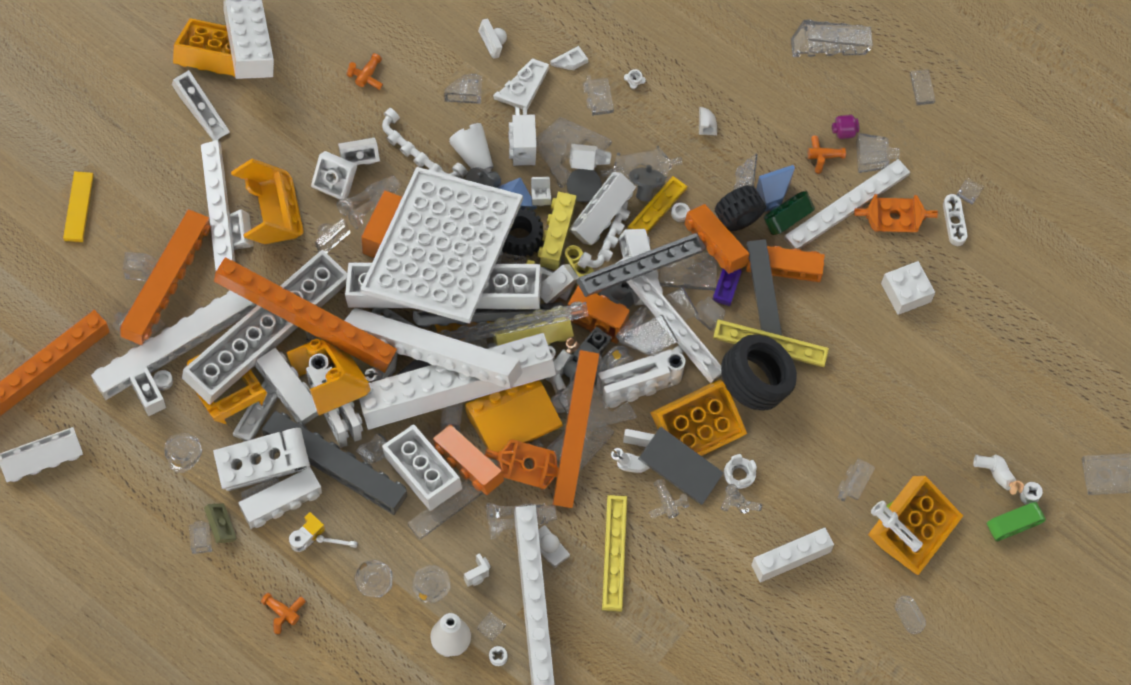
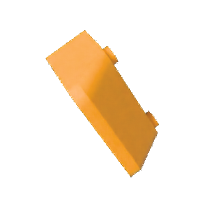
(276, 202)
(344, 381)

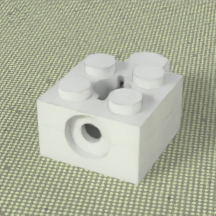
(522, 138)

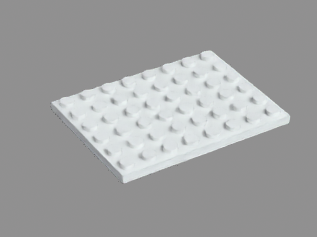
(442, 244)

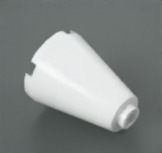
(473, 147)
(450, 635)

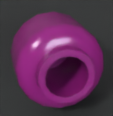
(845, 126)

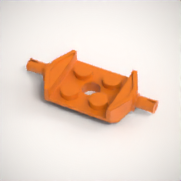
(909, 210)
(512, 459)

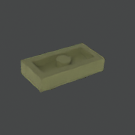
(220, 523)

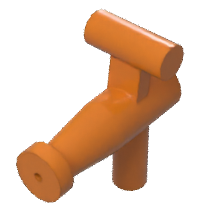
(365, 74)
(823, 153)
(283, 611)

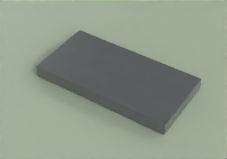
(680, 465)

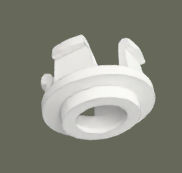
(739, 462)

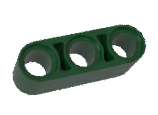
(789, 213)

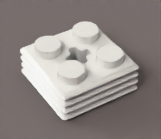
(324, 179)

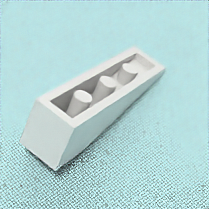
(199, 105)

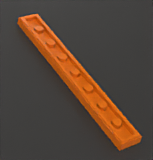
(575, 429)

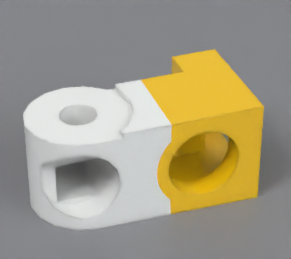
(306, 534)

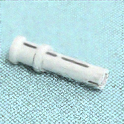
(890, 519)

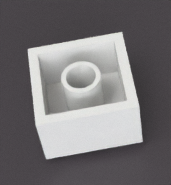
(908, 287)

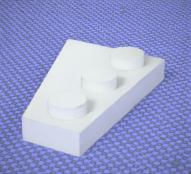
(523, 88)

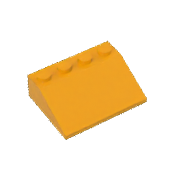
(204, 47)
(513, 414)
(702, 418)
(926, 515)

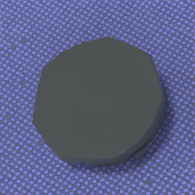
(583, 184)

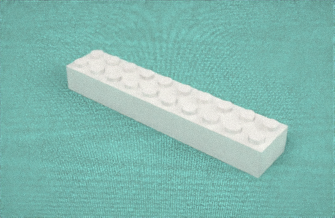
(507, 288)
(260, 330)
(437, 387)

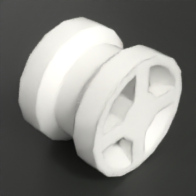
(1029, 497)

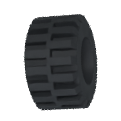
(740, 208)
(530, 243)

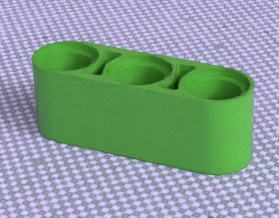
(1016, 521)

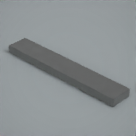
(763, 287)

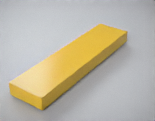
(659, 205)
(78, 206)

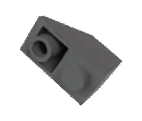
(595, 342)

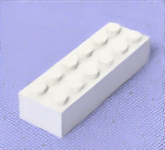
(248, 38)

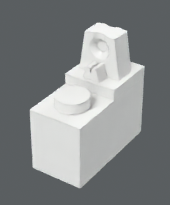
(588, 157)

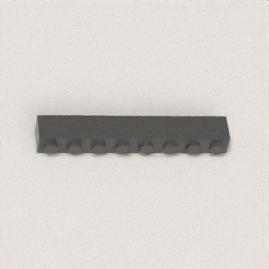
(343, 466)

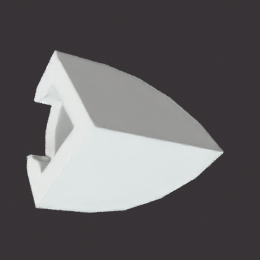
(707, 122)

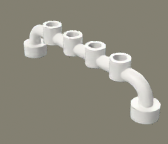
(408, 148)
(610, 241)

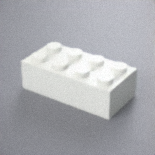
(422, 467)

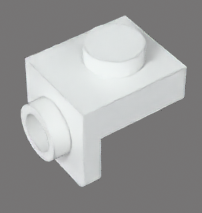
(540, 191)
(477, 574)

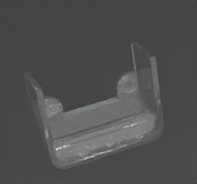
(652, 333)

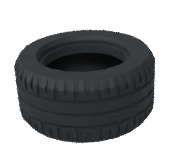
(745, 385)

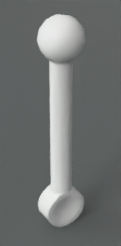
(320, 539)

